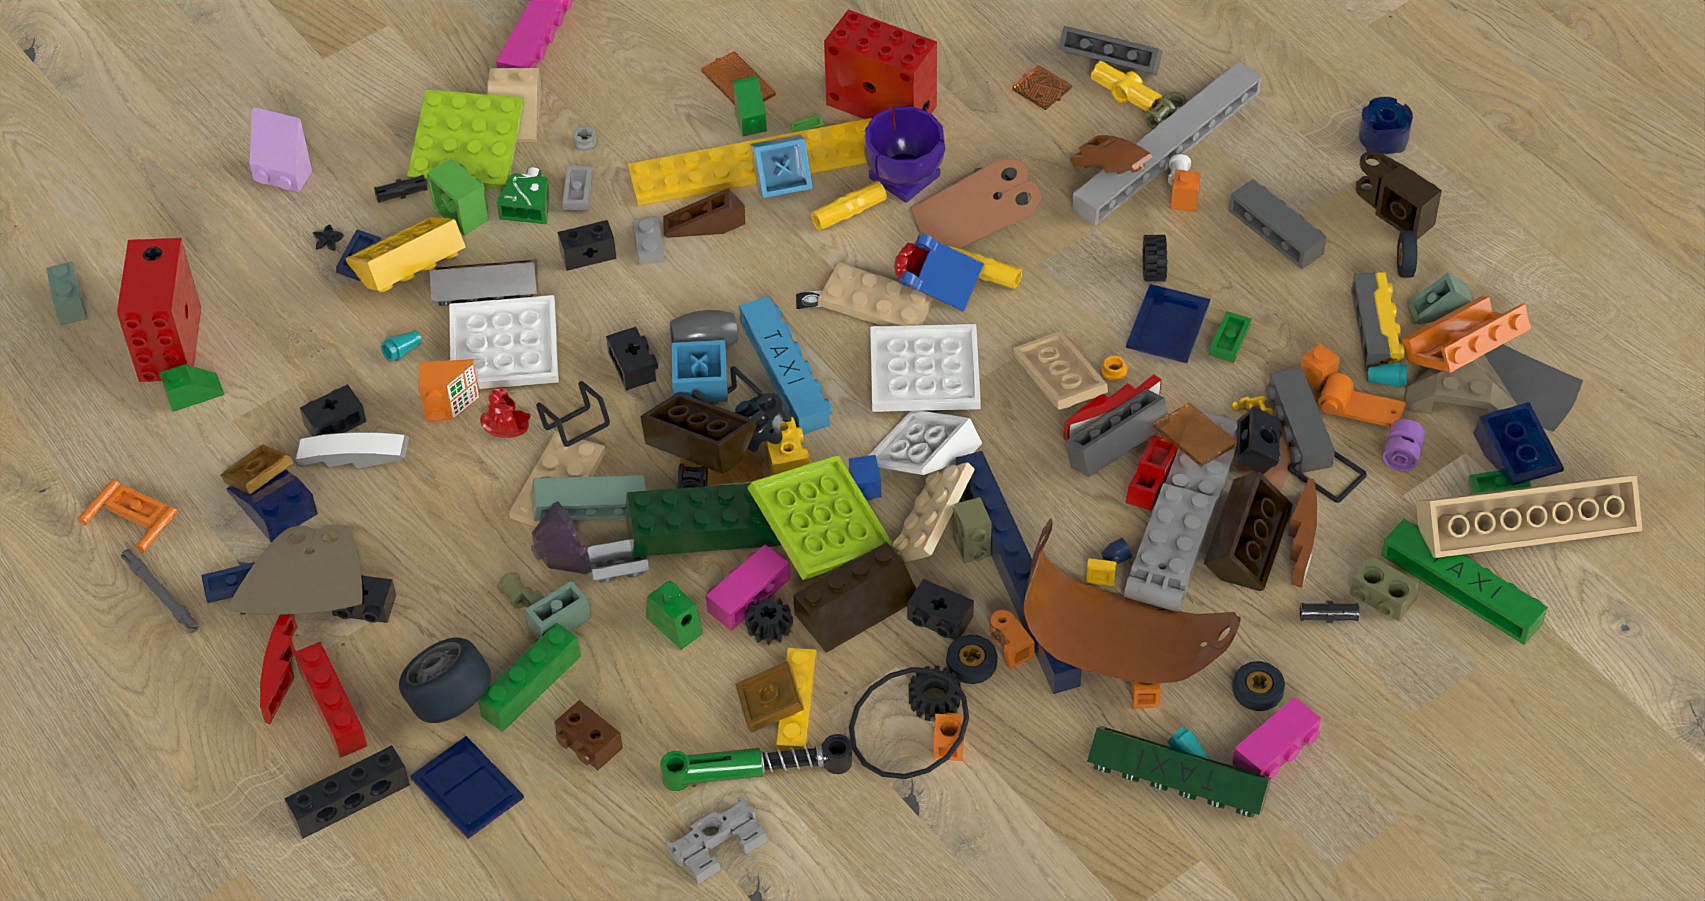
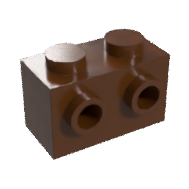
(588, 735)

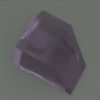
(558, 543)

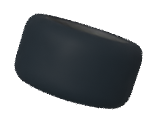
(445, 680)

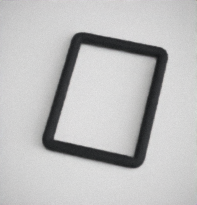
(1336, 499)

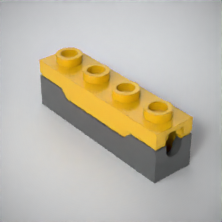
(1376, 319)

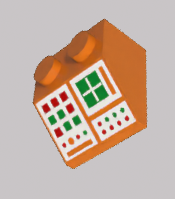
(447, 388)

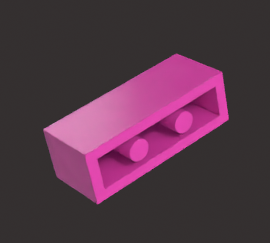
(756, 578)
(1278, 739)

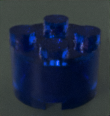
(1385, 125)

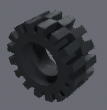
(1154, 258)
(928, 706)

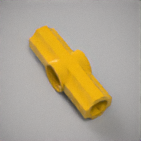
(1125, 86)

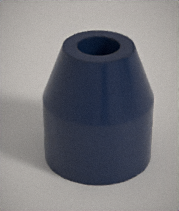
(1117, 551)

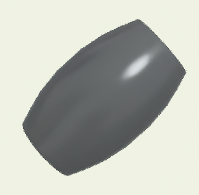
(705, 326)

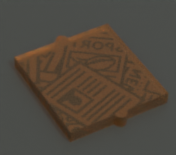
(1042, 87)

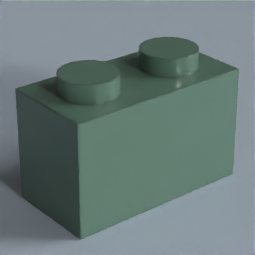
(66, 293)
(564, 606)

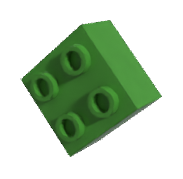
(458, 195)

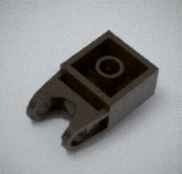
(1399, 194)

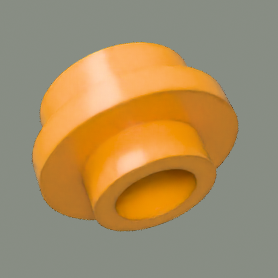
(1114, 368)

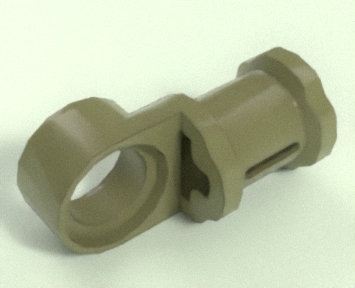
(1163, 109)
(517, 592)

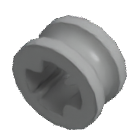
(584, 132)

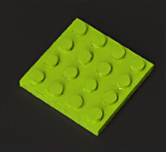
(469, 129)
(819, 516)

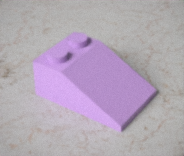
(278, 150)

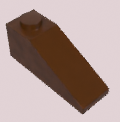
(707, 216)

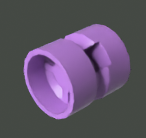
(1404, 445)

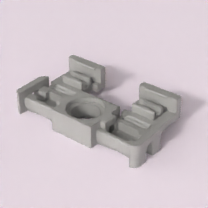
(733, 819)

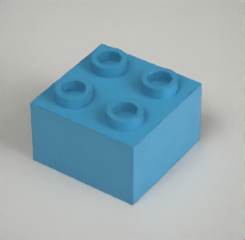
(781, 166)
(700, 368)

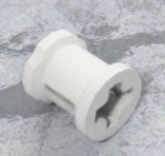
(1178, 162)

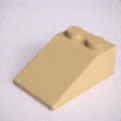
(524, 84)

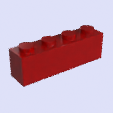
(330, 699)

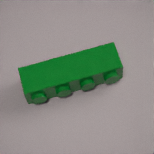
(529, 677)

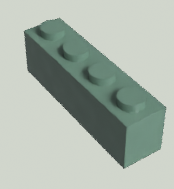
(585, 496)

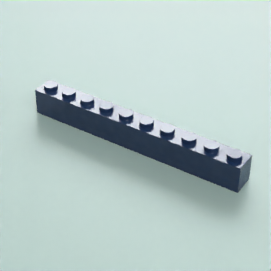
(1013, 562)

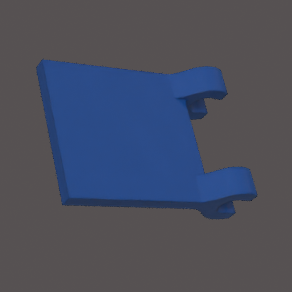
(945, 273)

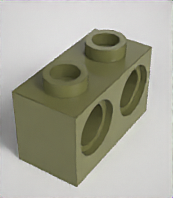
(972, 530)
(1384, 588)

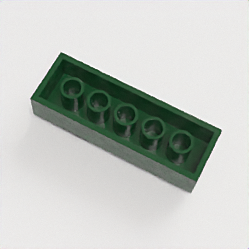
(695, 520)

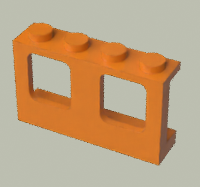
(1464, 335)

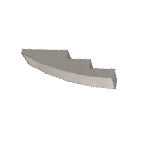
(359, 448)

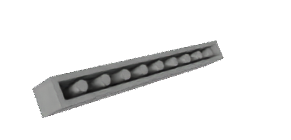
(1171, 137)

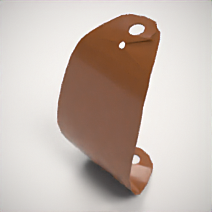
(1116, 633)

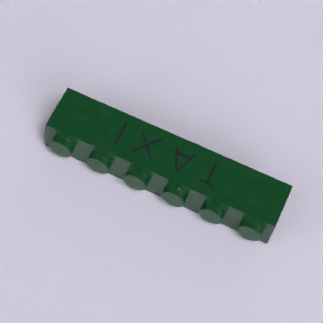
(1179, 770)

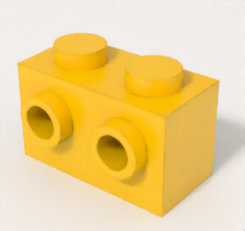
(789, 452)

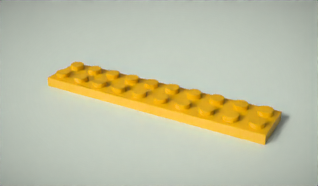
(733, 164)

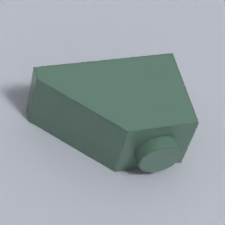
(1439, 299)

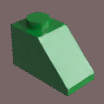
(749, 106)
(190, 386)

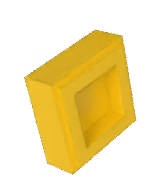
(1100, 572)

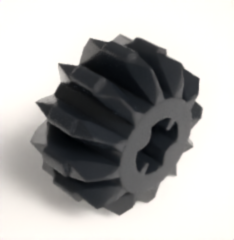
(768, 620)

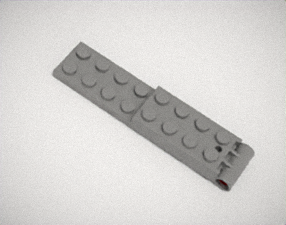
(1179, 526)

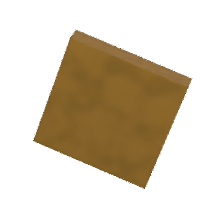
(256, 469)
(769, 696)

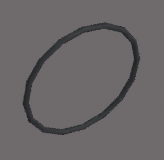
(926, 770)

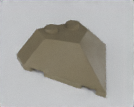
(1470, 385)

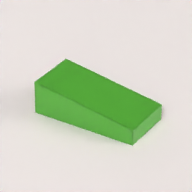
(808, 123)

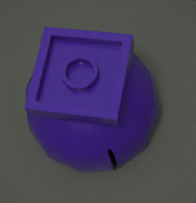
(908, 156)

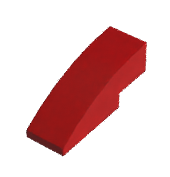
(1151, 473)

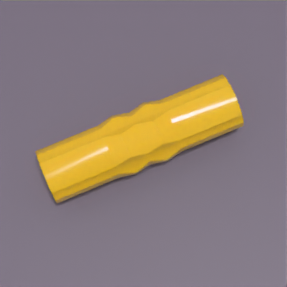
(848, 205)
(996, 271)

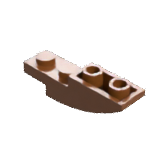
(1112, 154)

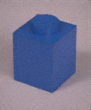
(866, 475)

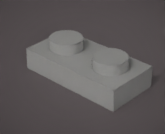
(577, 188)
(648, 241)

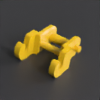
(1249, 403)

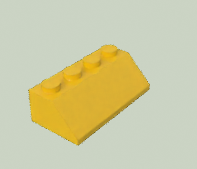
(407, 253)

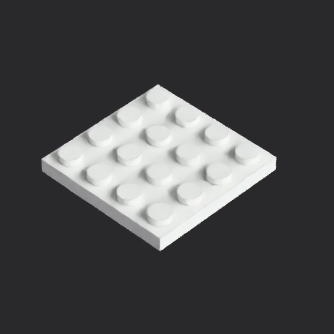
(507, 339)
(924, 368)

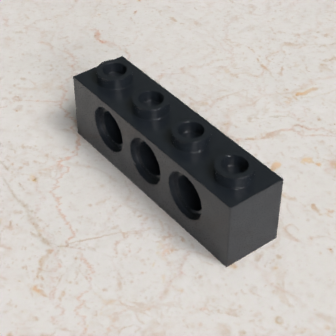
(347, 791)

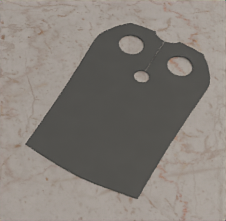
(1529, 380)

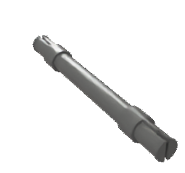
(178, 611)

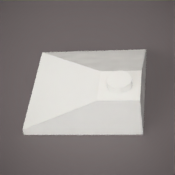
(926, 442)

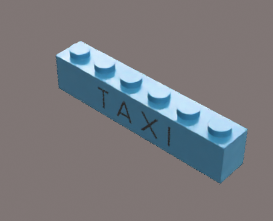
(784, 364)

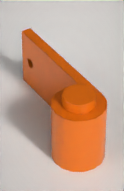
(1341, 400)

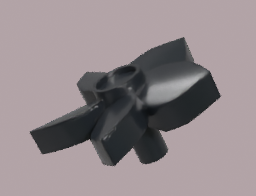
(327, 237)

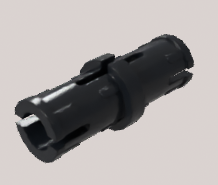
(400, 188)
(1308, 611)

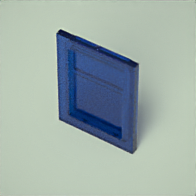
(1168, 323)
(467, 787)

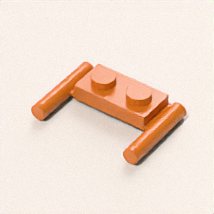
(133, 507)

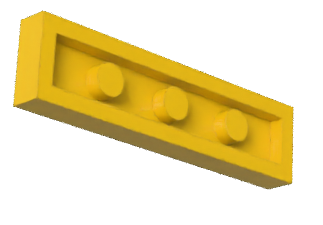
(794, 729)

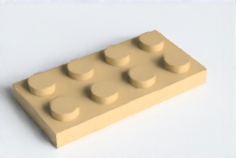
(874, 298)
(1060, 370)
(558, 462)
(932, 512)

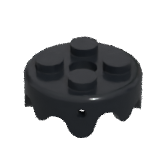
(769, 412)

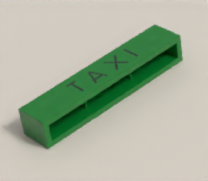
(1466, 583)

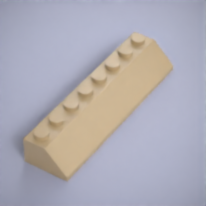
(1530, 515)

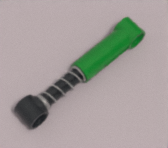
(752, 762)

